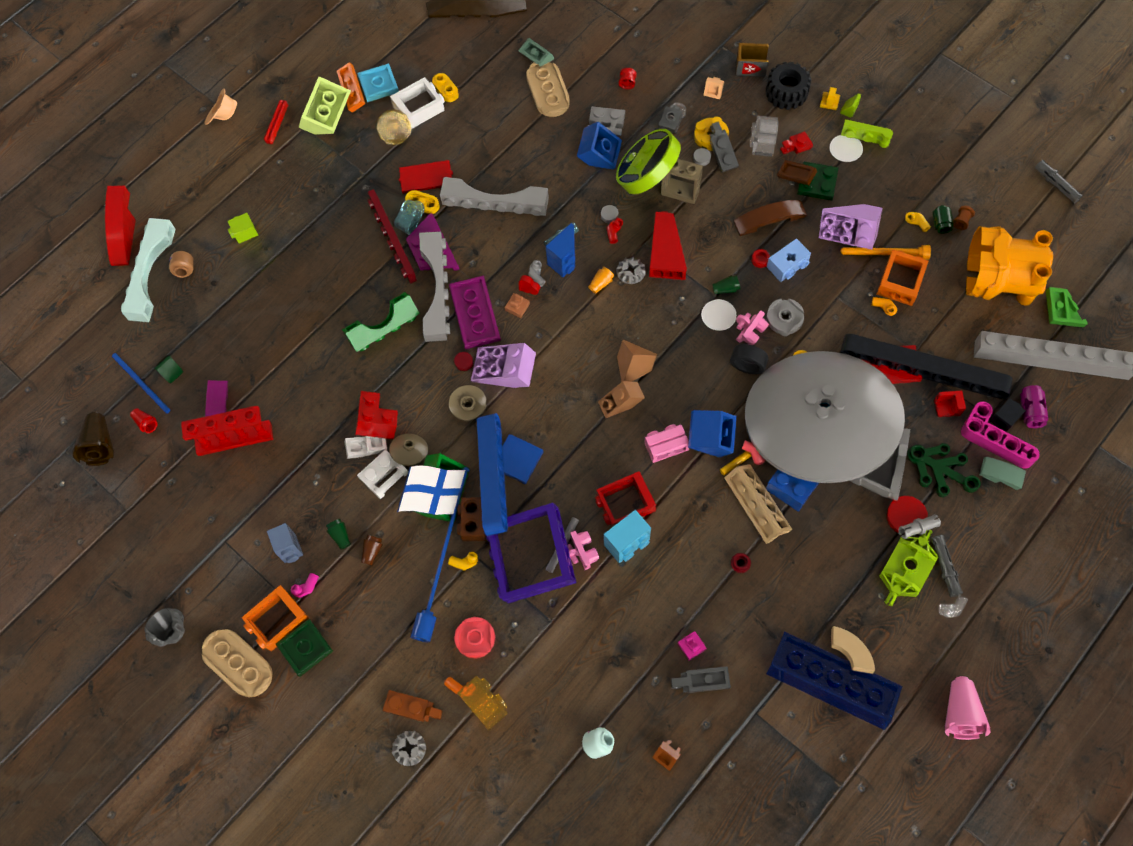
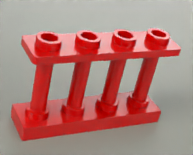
(227, 430)

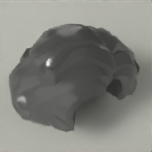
(165, 627)

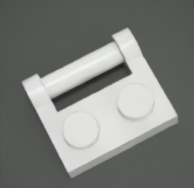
(378, 470)

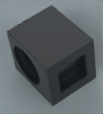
(1007, 415)

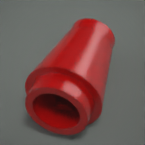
(144, 421)

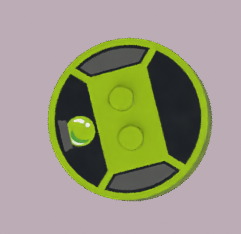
(648, 161)

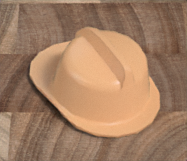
(222, 109)

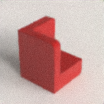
(949, 403)

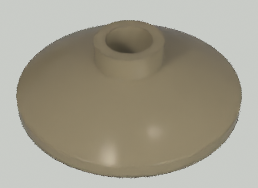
(463, 396)
(408, 455)

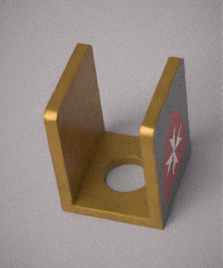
(752, 59)

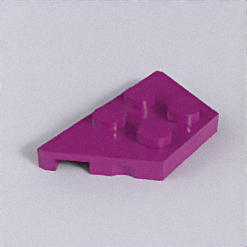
(429, 224)

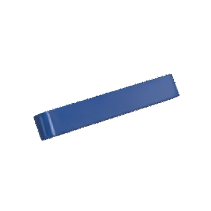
(492, 475)

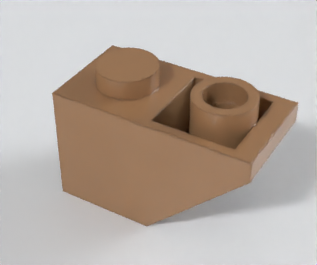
(621, 398)

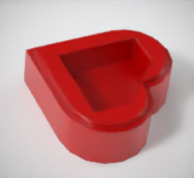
(528, 285)

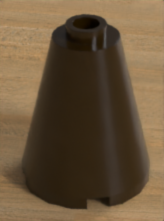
(93, 441)

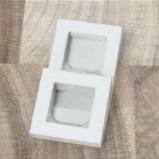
(364, 446)

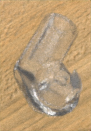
(955, 609)

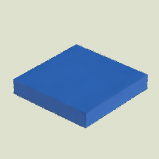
(520, 458)

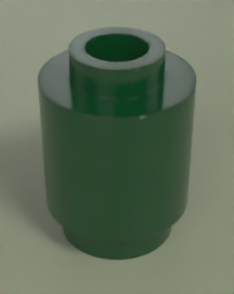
(943, 219)

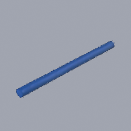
(161, 404)

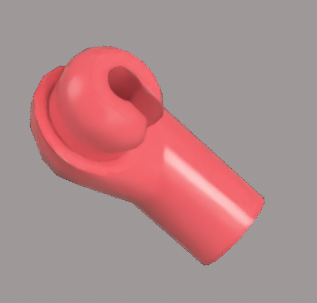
(757, 458)

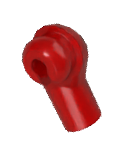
(612, 230)

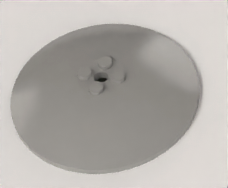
(821, 442)

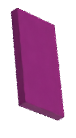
(474, 312)

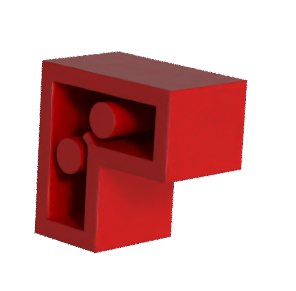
(374, 420)

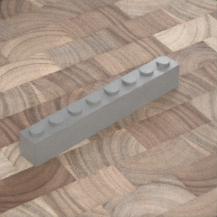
(1054, 355)

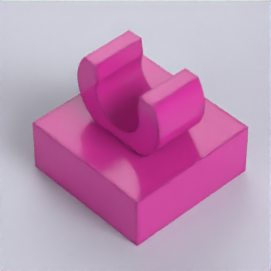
(691, 645)

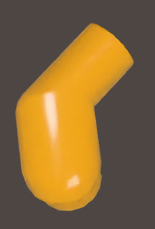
(886, 304)

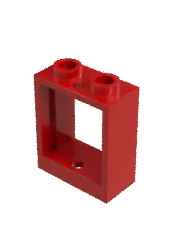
(634, 479)

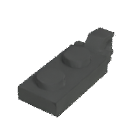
(722, 148)
(702, 680)

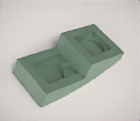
(1003, 472)

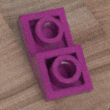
(216, 397)

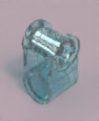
(408, 216)

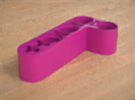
(1000, 438)

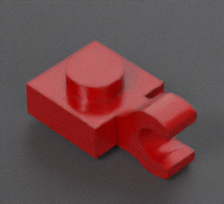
(798, 143)

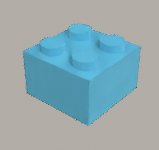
(627, 537)

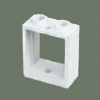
(423, 113)

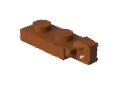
(410, 707)

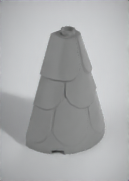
(888, 477)

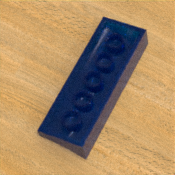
(834, 681)

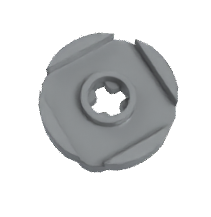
(784, 307)

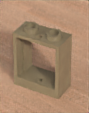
(688, 191)

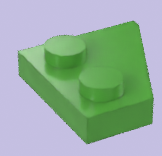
(1062, 308)

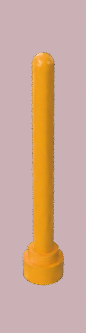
(923, 251)

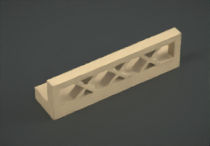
(756, 503)

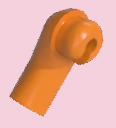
(453, 685)

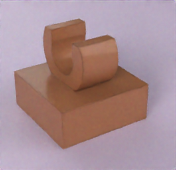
(517, 305)

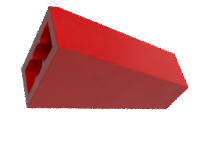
(667, 253)

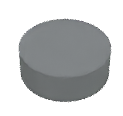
(702, 156)
(609, 213)

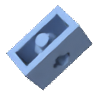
(789, 260)

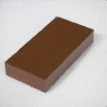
(797, 172)

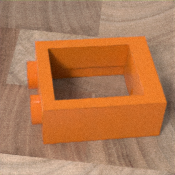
(898, 292)
(265, 605)

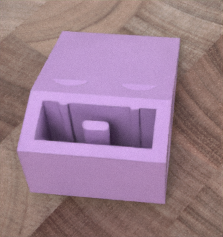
(851, 225)
(504, 365)

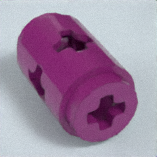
(1035, 405)

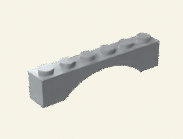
(528, 201)
(434, 321)

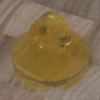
(393, 126)

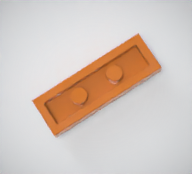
(349, 80)

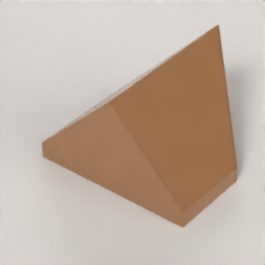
(634, 361)

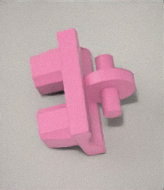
(747, 333)
(586, 557)

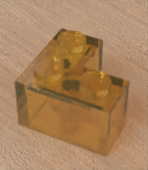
(483, 703)

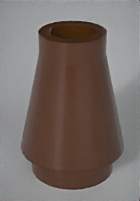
(371, 548)

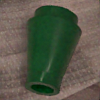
(726, 285)
(338, 533)

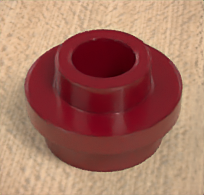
(740, 557)

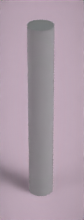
(554, 559)

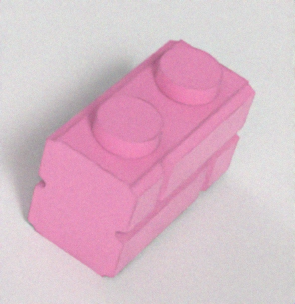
(666, 443)

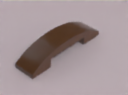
(769, 214)

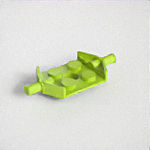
(898, 577)

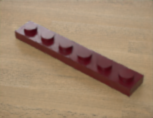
(393, 242)

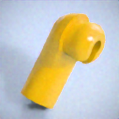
(917, 219)
(465, 563)

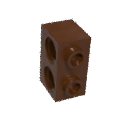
(470, 519)

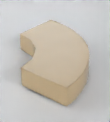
(853, 649)

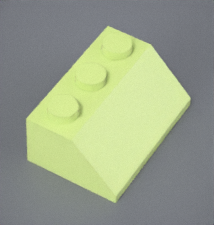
(324, 107)

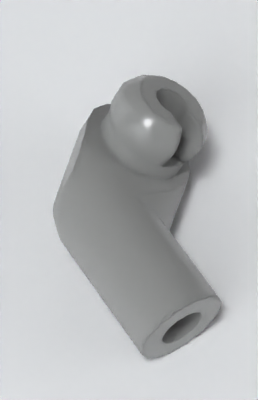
(534, 272)

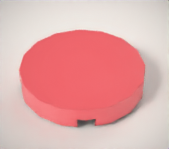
(474, 637)

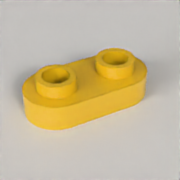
(443, 85)
(426, 199)

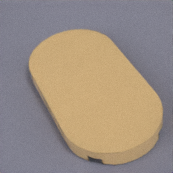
(548, 89)
(236, 663)

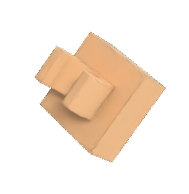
(714, 87)

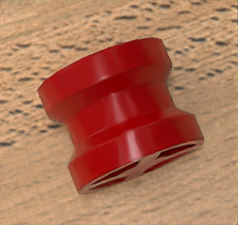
(627, 78)

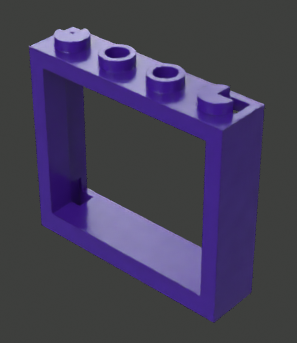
(562, 550)

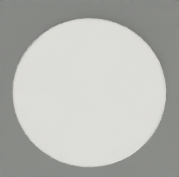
(846, 148)
(718, 314)

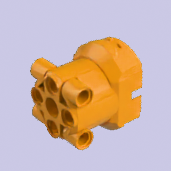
(1008, 264)

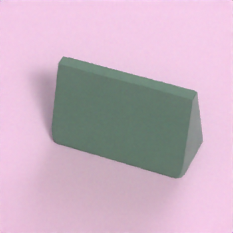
(536, 52)

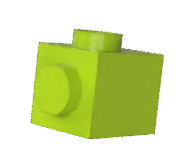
(242, 228)

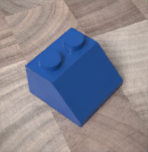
(599, 146)
(561, 252)

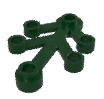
(940, 467)

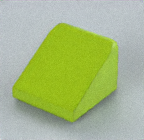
(850, 106)

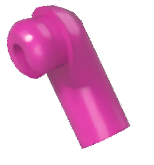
(306, 588)

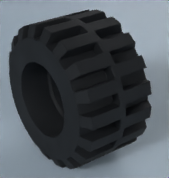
(788, 75)

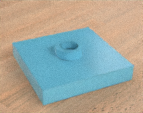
(378, 82)

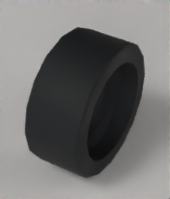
(749, 359)

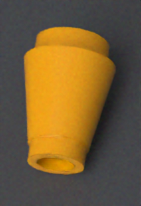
(601, 279)

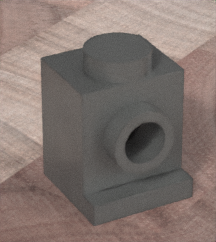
(671, 124)

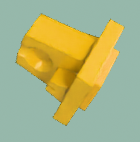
(830, 99)

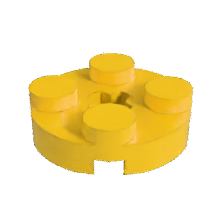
(702, 129)

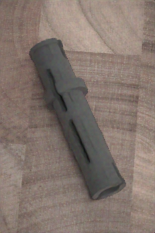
(1058, 181)
(947, 568)

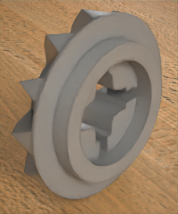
(628, 277)
(417, 753)

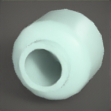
(598, 742)

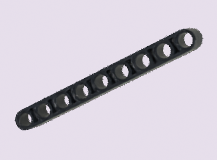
(929, 366)

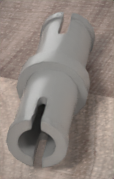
(919, 526)

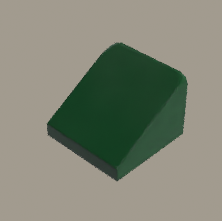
(169, 369)

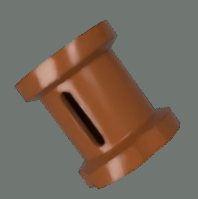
(963, 217)

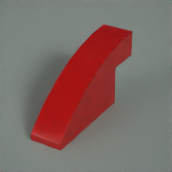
(118, 225)

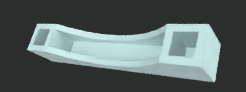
(156, 239)

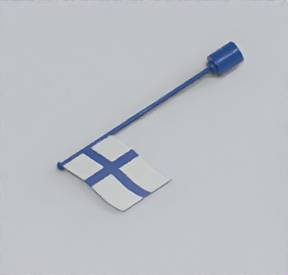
(434, 493)

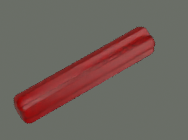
(275, 122)

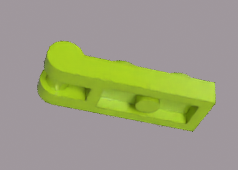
(867, 133)

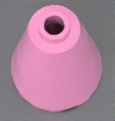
(965, 712)

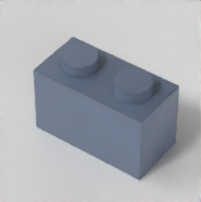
(285, 543)

